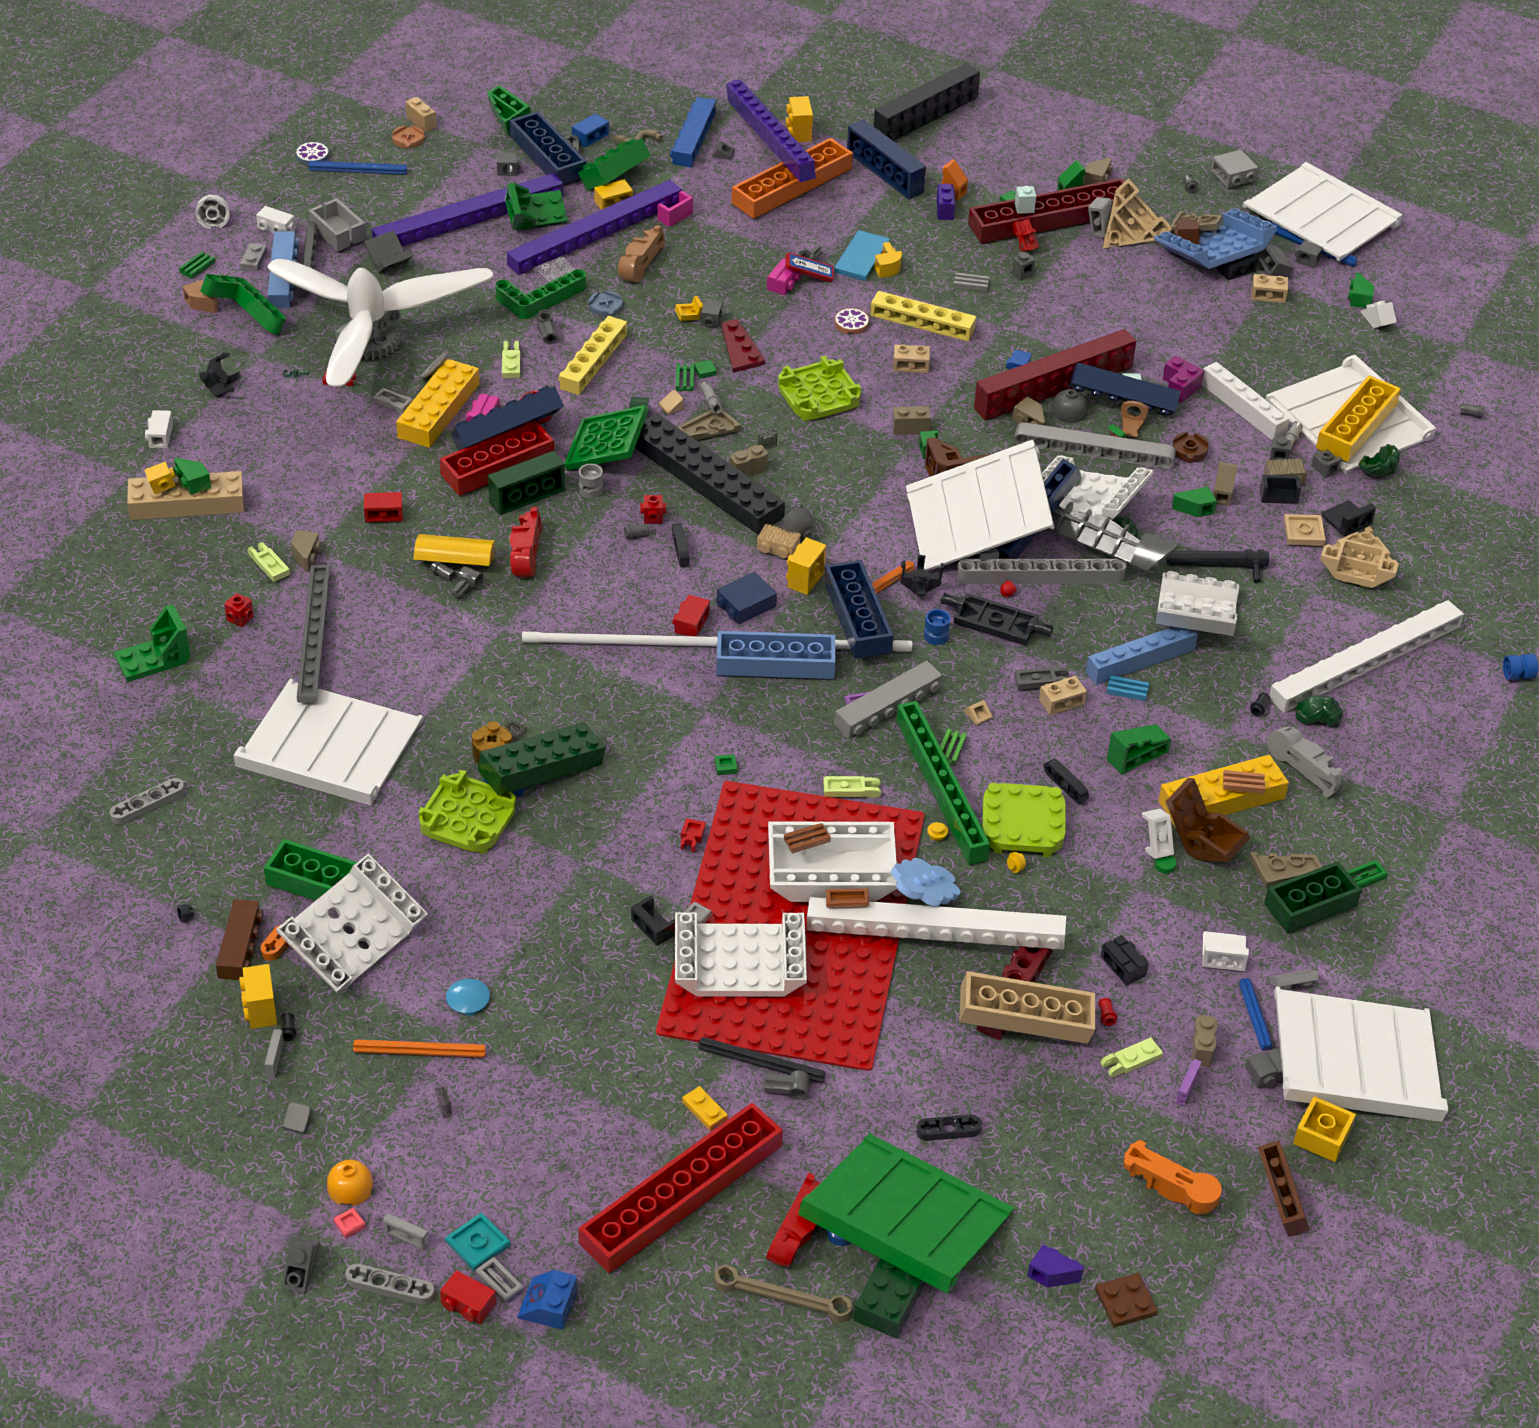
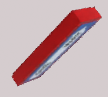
(809, 267)

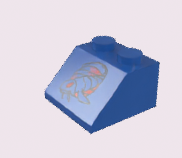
(549, 1299)

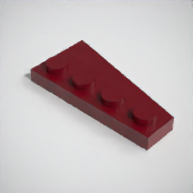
(740, 347)

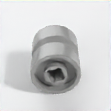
(590, 481)

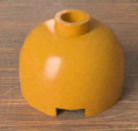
(349, 1182)

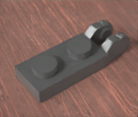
(1039, 677)

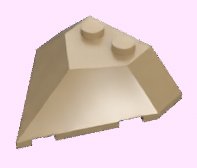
(1132, 219)
(1360, 559)

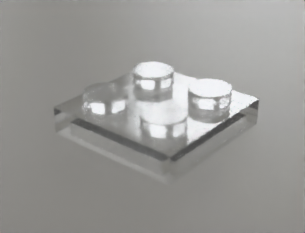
(553, 269)

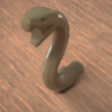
(645, 133)

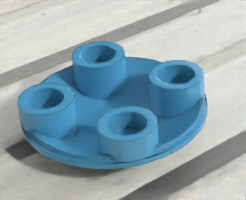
(467, 996)

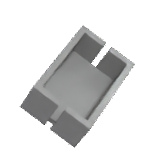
(340, 226)

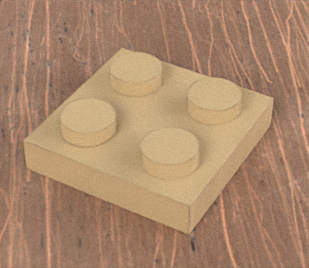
(1304, 530)

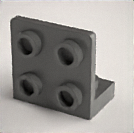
(387, 251)

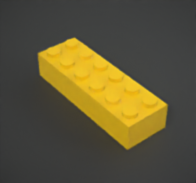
(437, 403)
(1358, 418)
(1227, 801)

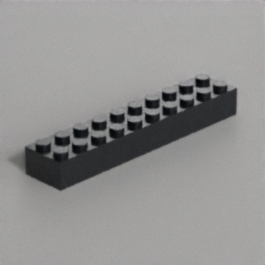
(709, 474)

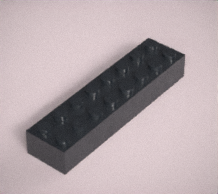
(927, 102)

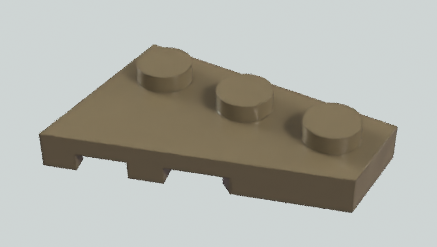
(1207, 221)
(710, 425)
(1277, 869)

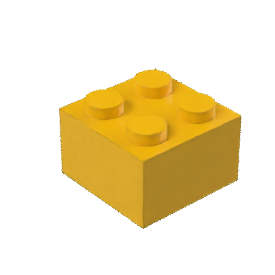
(799, 118)
(806, 566)
(258, 996)
(1324, 1129)

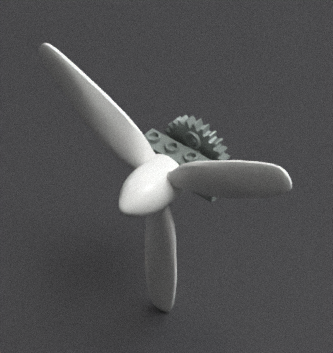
(371, 309)

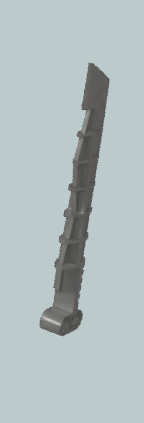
(1110, 538)

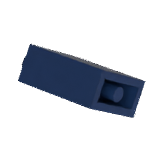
(746, 597)

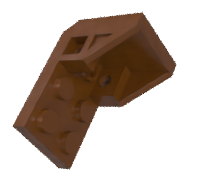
(943, 457)
(1203, 833)

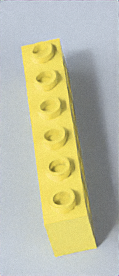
(923, 316)
(593, 355)

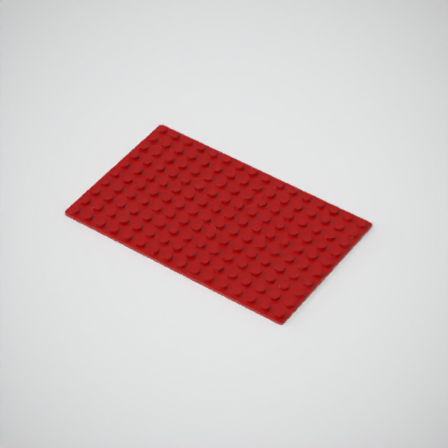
(848, 975)

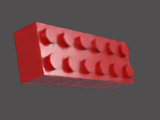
(472, 465)

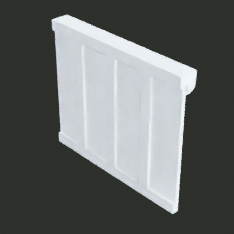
(1324, 210)
(1320, 397)
(980, 505)
(329, 743)
(1359, 1055)

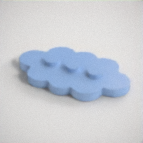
(925, 882)

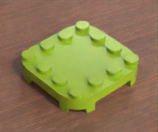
(819, 389)
(466, 813)
(1024, 818)

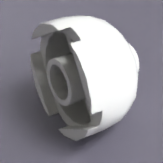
(212, 208)

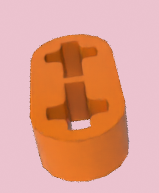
(273, 941)

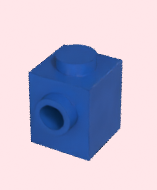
(1018, 358)

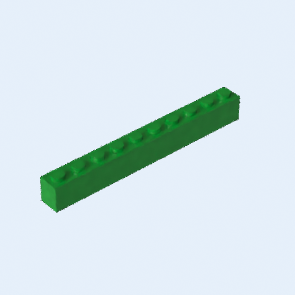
(943, 783)

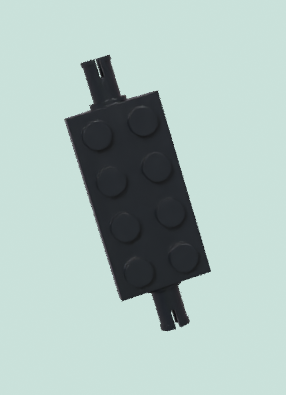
(996, 618)

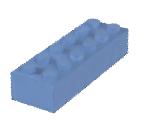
(776, 654)

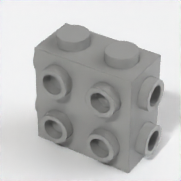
(1234, 168)

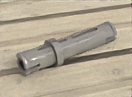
(713, 400)

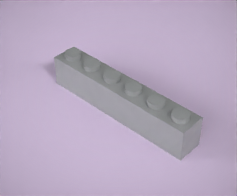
(884, 700)

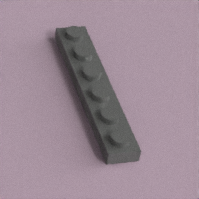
(309, 251)

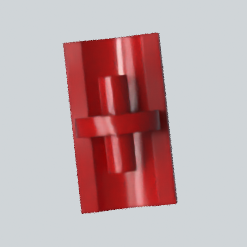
(1025, 235)

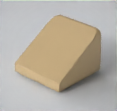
(672, 402)
(978, 712)

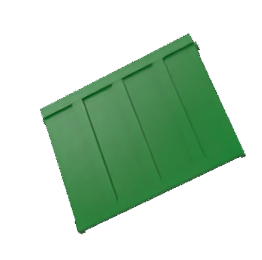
(905, 1212)

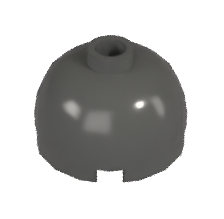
(1069, 406)
(798, 521)

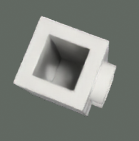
(275, 220)
(159, 429)

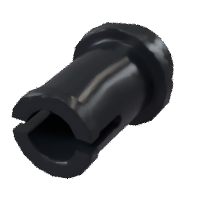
(1258, 707)
(287, 1026)

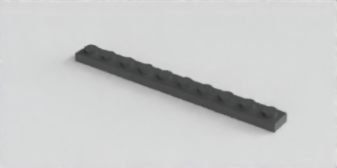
(313, 634)

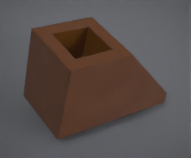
(1188, 230)

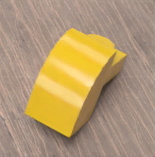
(888, 262)

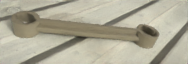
(783, 1294)

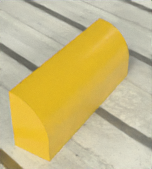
(454, 550)

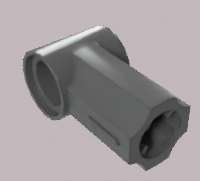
(547, 327)
(794, 1085)

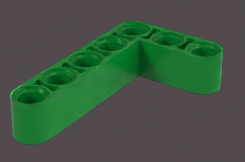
(247, 297)
(542, 298)

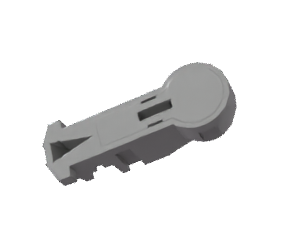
(1306, 757)

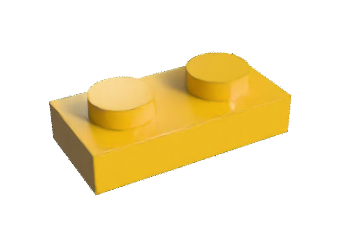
(704, 1108)

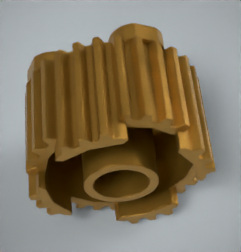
(489, 737)

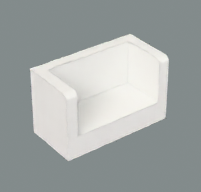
(1160, 833)

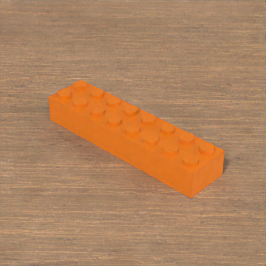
(779, 185)

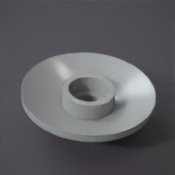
(434, 366)

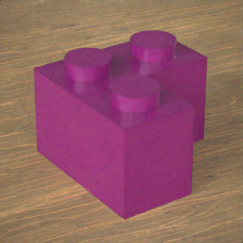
(1182, 377)

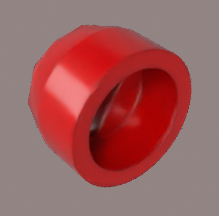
(1008, 588)

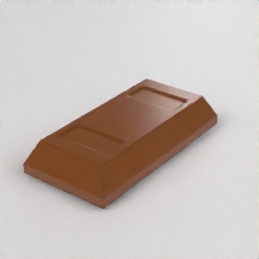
(847, 898)

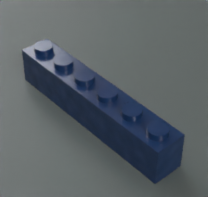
(1124, 388)
(1057, 488)

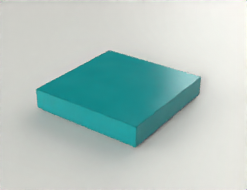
(477, 1241)

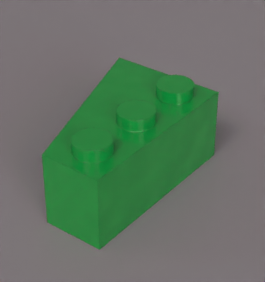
(506, 106)
(1136, 747)

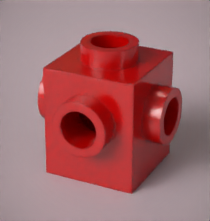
(653, 505)
(239, 610)

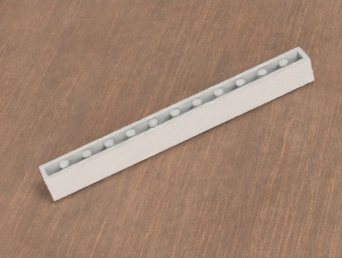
(1366, 655)
(940, 924)

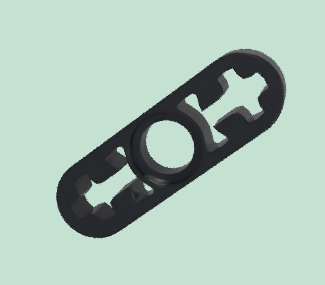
(680, 544)
(1066, 781)
(955, 1121)

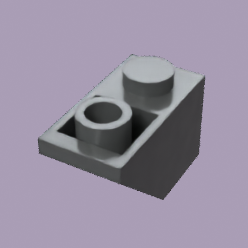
(300, 1264)

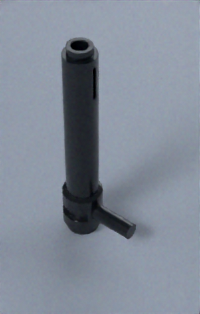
(1246, 558)

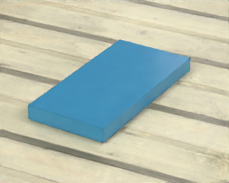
(860, 255)

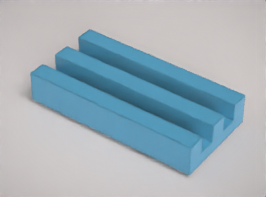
(1127, 688)

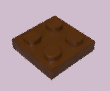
(1126, 1300)

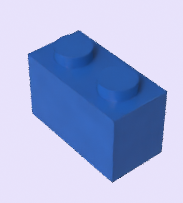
(591, 130)

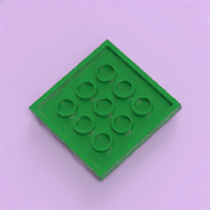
(606, 437)

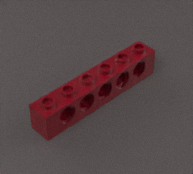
(1024, 966)

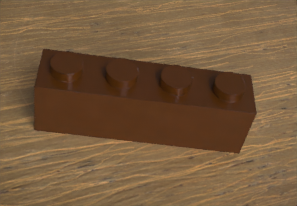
(239, 939)
(1283, 1188)

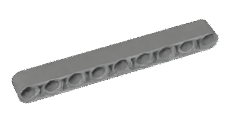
(1096, 445)
(1041, 571)

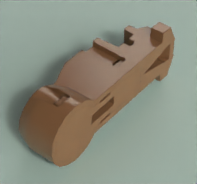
(640, 254)

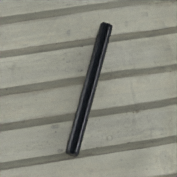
(759, 1059)

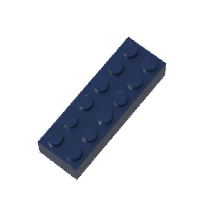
(547, 147)
(886, 159)
(512, 415)
(858, 609)

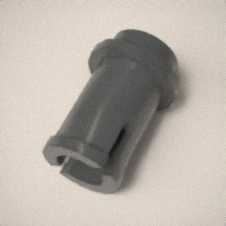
(1190, 184)
(1469, 409)
(635, 531)
(442, 570)

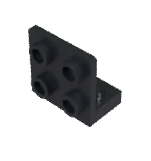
(1348, 517)

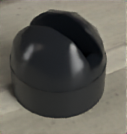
(184, 912)

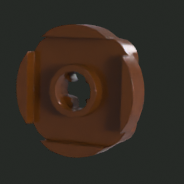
(1190, 453)

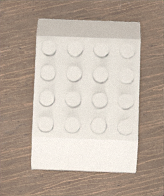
(854, 859)

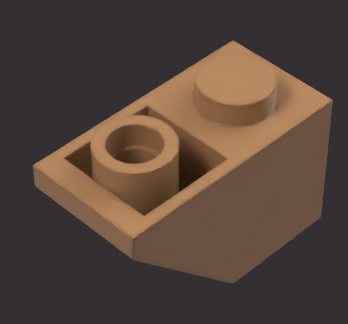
(197, 300)

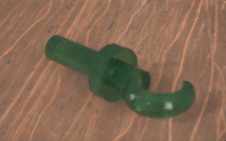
(296, 373)

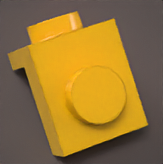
(689, 311)

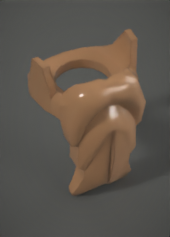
(1130, 422)

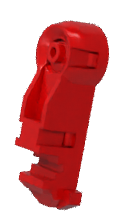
(525, 543)
(794, 1230)

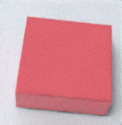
(349, 1223)

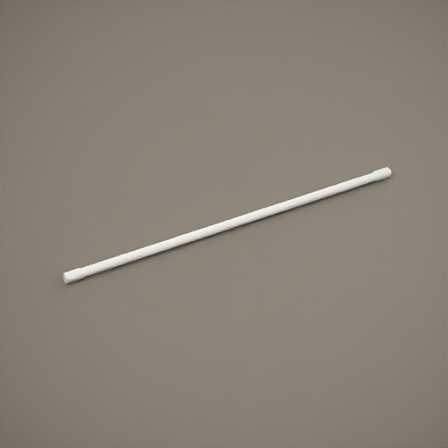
(538, 637)

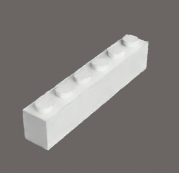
(1245, 401)

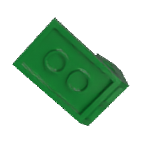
(533, 210)
(160, 652)

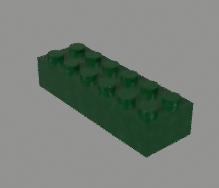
(541, 758)

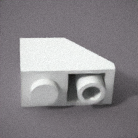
(1379, 314)

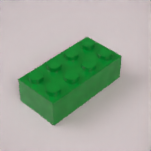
(614, 163)
(305, 869)

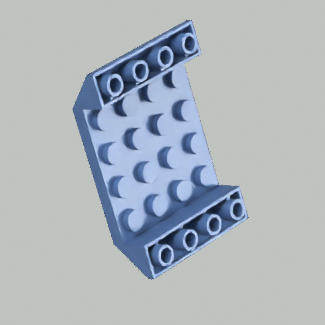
(1237, 238)

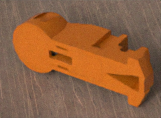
(1196, 1190)

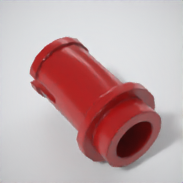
(1108, 1015)

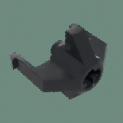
(216, 377)
(920, 580)

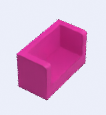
(676, 213)

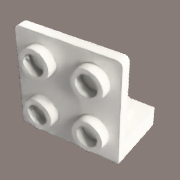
(1224, 951)

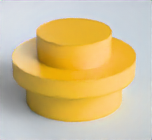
(937, 831)
(1016, 862)

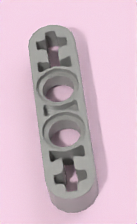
(146, 799)
(391, 1280)

